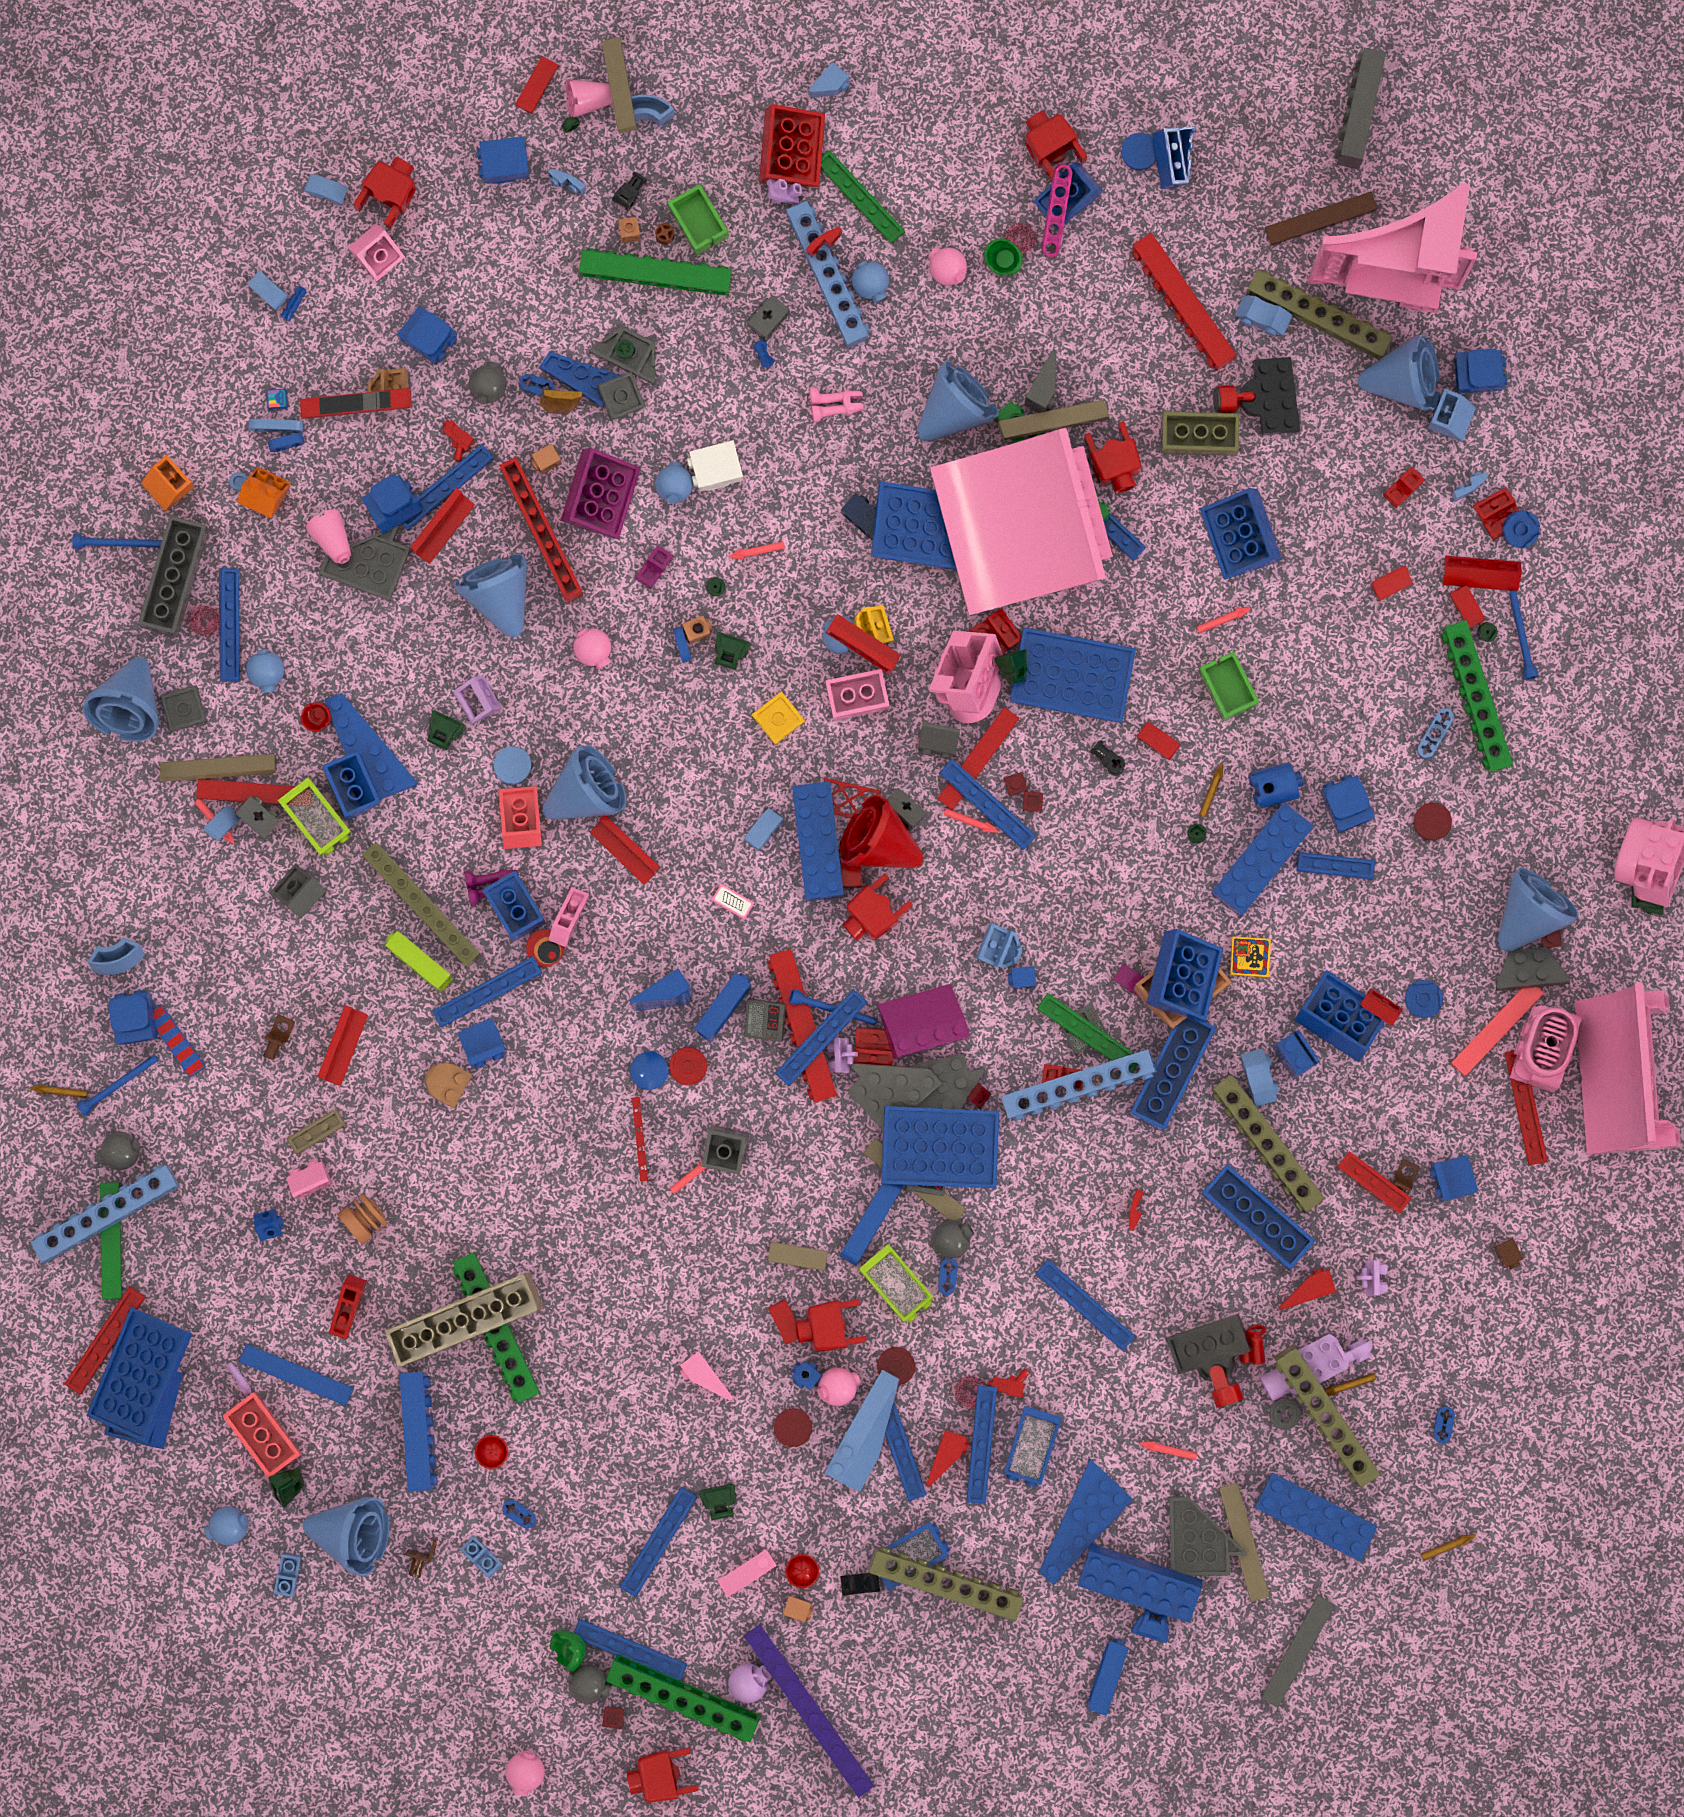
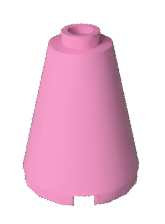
(586, 96)
(330, 535)

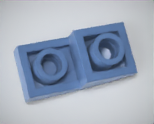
(562, 179)
(326, 188)
(267, 290)
(1474, 483)
(222, 823)
(763, 828)
(481, 1557)
(287, 1574)

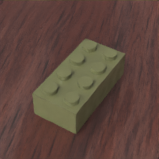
(1200, 433)

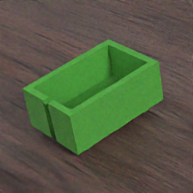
(698, 219)
(1228, 686)

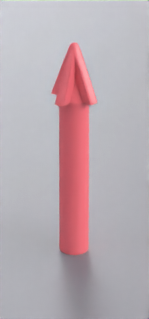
(740, 554)
(1238, 613)
(209, 815)
(986, 827)
(687, 1178)
(1153, 1446)

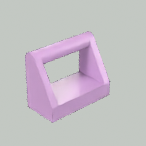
(484, 695)

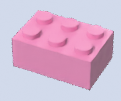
(857, 695)

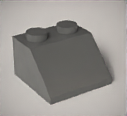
(938, 740)
(298, 891)
(725, 1149)

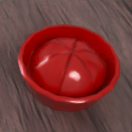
(491, 1451)
(802, 1571)

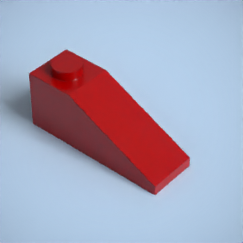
(1313, 1287)
(347, 1306)
(949, 1451)

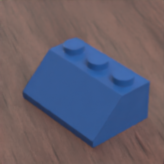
(351, 785)

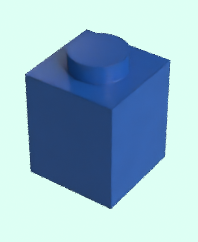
(1022, 977)

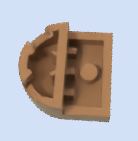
(389, 380)
(446, 1082)

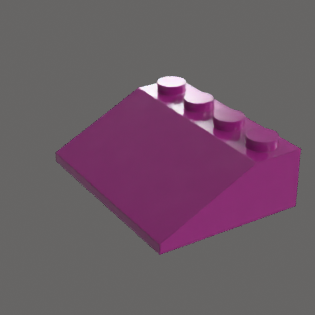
(600, 493)
(923, 1021)

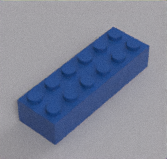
(817, 841)
(1262, 859)
(1174, 1070)
(1258, 1217)
(417, 1432)
(1315, 1517)
(1140, 1583)

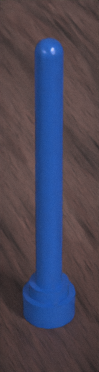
(80, 541)
(1530, 671)
(797, 997)
(87, 1105)

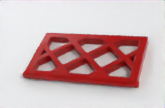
(842, 785)

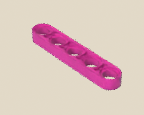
(1053, 201)

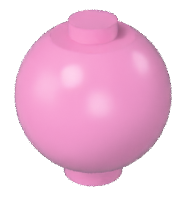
(947, 266)
(592, 647)
(838, 1386)
(525, 1772)

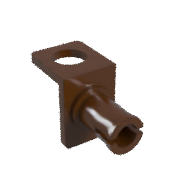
(276, 1037)
(1403, 1182)
(419, 1558)

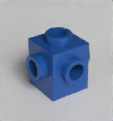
(268, 1224)
(808, 1382)

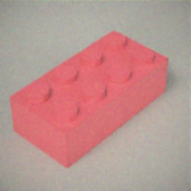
(262, 1435)

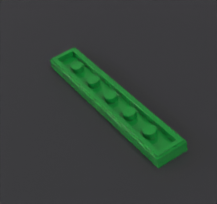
(861, 197)
(1083, 1029)
(111, 1250)

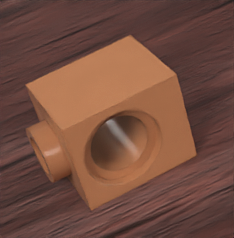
(629, 230)
(545, 459)
(691, 635)
(798, 1609)

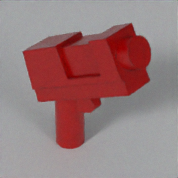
(461, 438)
(1011, 1387)

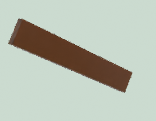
(1321, 218)

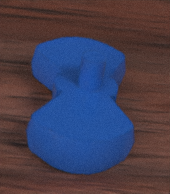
(766, 360)

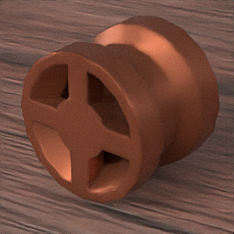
(663, 230)

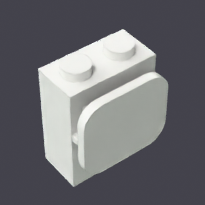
(715, 466)

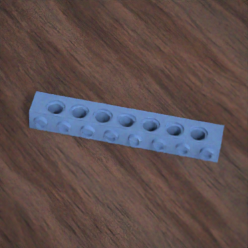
(851, 336)
(1012, 1100)
(42, 1241)

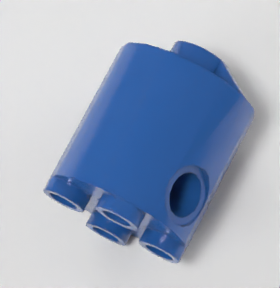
(1282, 784)

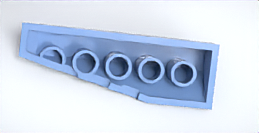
(865, 1436)

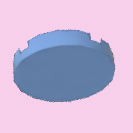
(512, 765)

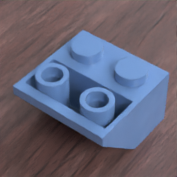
(1452, 415)

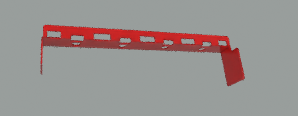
(640, 1138)

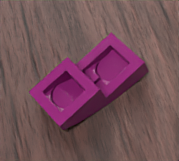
(654, 567)
(1127, 978)

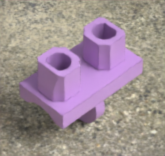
(782, 192)
(843, 1055)
(1371, 1278)

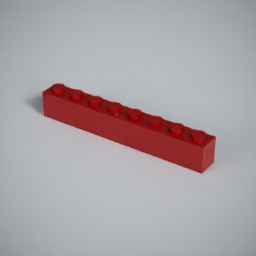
(1183, 301)
(541, 530)
(802, 1024)

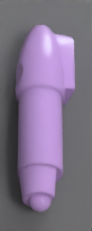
(242, 1382)

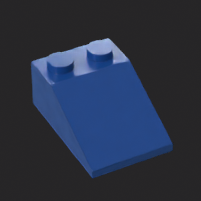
(1081, 194)
(514, 906)

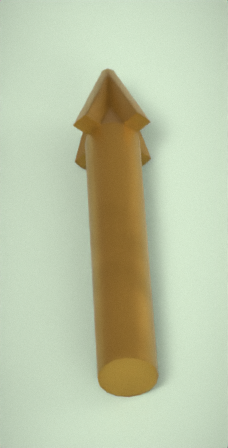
(1217, 776)
(59, 1091)
(1332, 1390)
(1463, 1540)

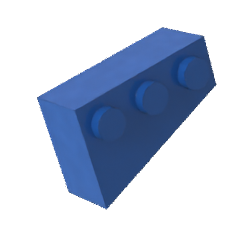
(1173, 155)

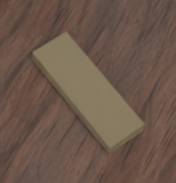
(316, 1131)
(797, 1256)

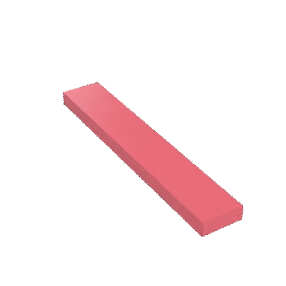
(1496, 1029)

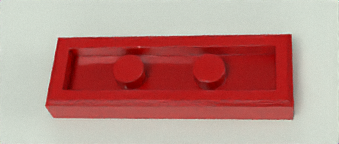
(536, 85)

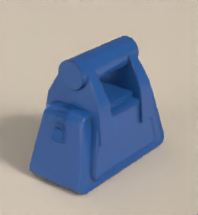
(1151, 1627)

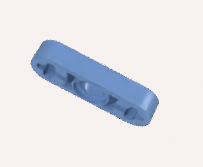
(270, 425)
(1432, 748)

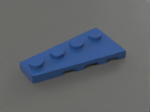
(577, 375)

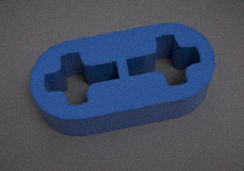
(535, 380)
(286, 442)
(682, 644)
(953, 1276)
(1439, 1423)
(516, 1518)

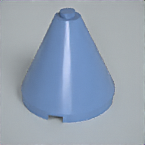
(1406, 374)
(954, 404)
(498, 592)
(125, 703)
(585, 788)
(1532, 911)
(351, 1533)

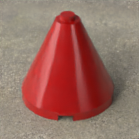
(879, 838)

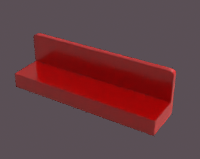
(442, 526)
(1482, 573)
(863, 644)
(624, 850)
(342, 1045)
(1373, 1182)

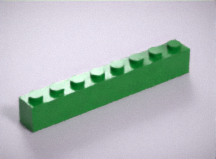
(655, 272)

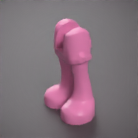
(819, 412)

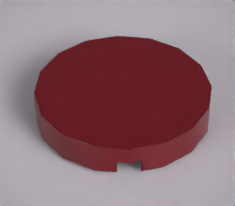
(1432, 821)
(892, 1357)
(792, 1427)

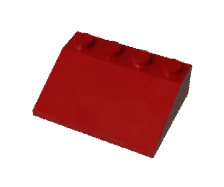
(792, 145)

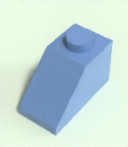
(830, 82)

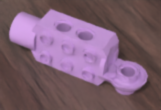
(1324, 1359)

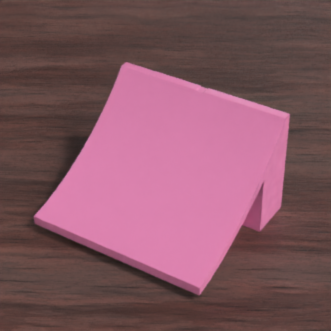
(1402, 259)
(1022, 521)
(1620, 1072)

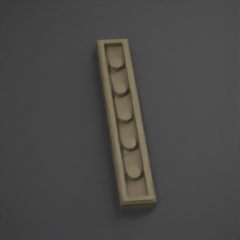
(619, 85)
(1053, 420)
(217, 767)
(943, 1204)
(1243, 1537)

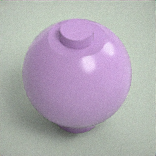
(748, 1682)

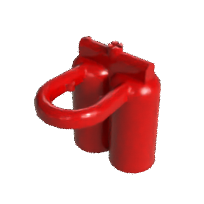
(1255, 1339)

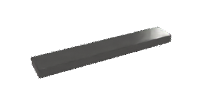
(1297, 1651)

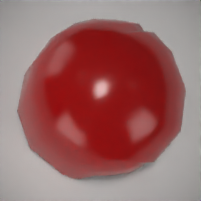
(315, 716)

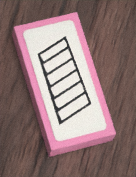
(732, 901)

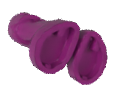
(474, 881)

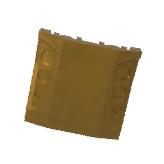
(559, 401)

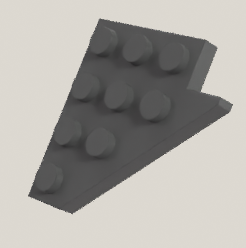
(373, 565)
(956, 1082)
(891, 1087)
(1198, 1542)

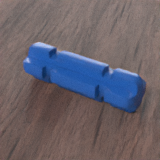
(293, 303)

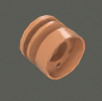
(362, 1218)

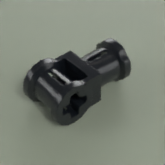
(628, 192)
(1108, 758)

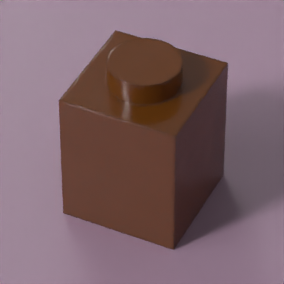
(1508, 1254)

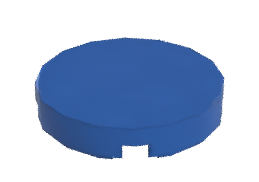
(1138, 151)
(1521, 529)
(1423, 1004)

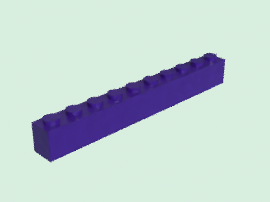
(809, 1710)

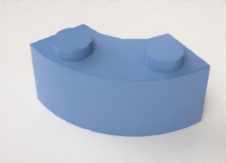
(652, 108)
(1263, 315)
(116, 958)
(1259, 1078)

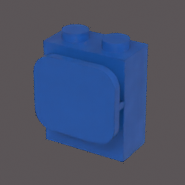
(503, 160)
(427, 335)
(1480, 371)
(391, 502)
(1347, 803)
(132, 1017)
(1296, 1054)

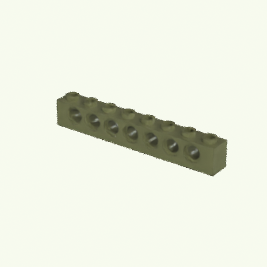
(1325, 323)
(421, 905)
(1231, 1086)
(1367, 1470)
(1009, 1609)

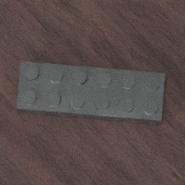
(1360, 108)
(173, 576)

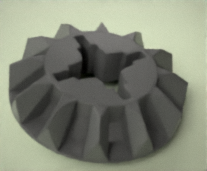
(1281, 1405)

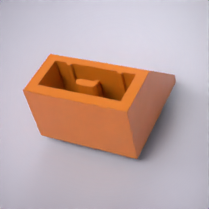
(166, 483)
(263, 492)

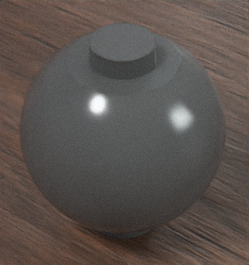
(487, 383)
(119, 1151)
(951, 1238)
(588, 1684)

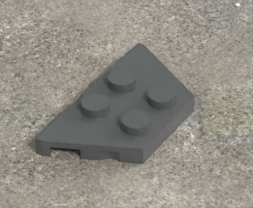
(641, 363)
(1531, 969)

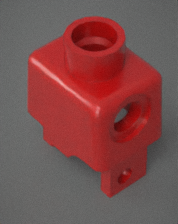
(1051, 140)
(390, 186)
(1116, 461)
(872, 912)
(826, 1327)
(658, 1776)

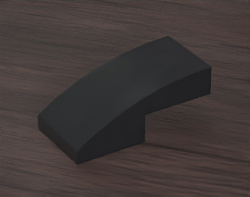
(859, 1583)

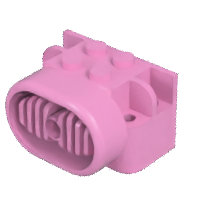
(968, 675)
(1651, 859)
(1535, 1060)

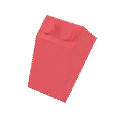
(520, 817)

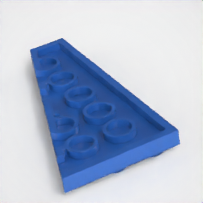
(355, 734)
(1090, 1512)

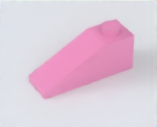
(568, 917)
(701, 1373)
(747, 1573)

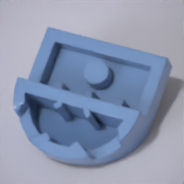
(999, 947)

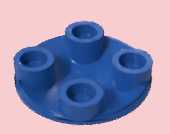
(649, 1070)

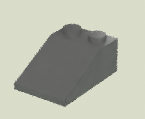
(1041, 394)

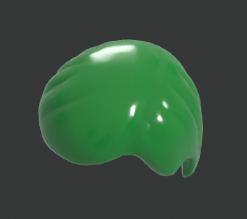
(1003, 257)
(569, 1649)

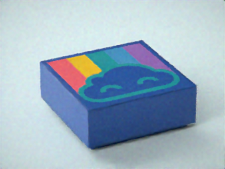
(277, 399)

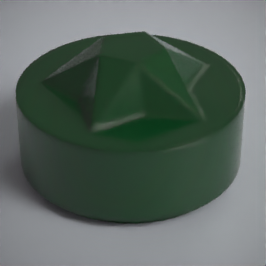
(570, 124)
(624, 349)
(715, 586)
(1487, 631)
(1196, 833)

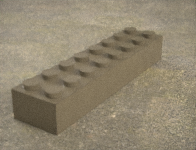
(464, 1319)

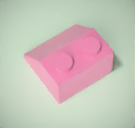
(376, 252)
(308, 1180)

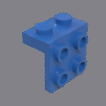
(482, 1043)
(1453, 1178)

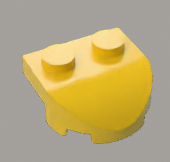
(874, 622)

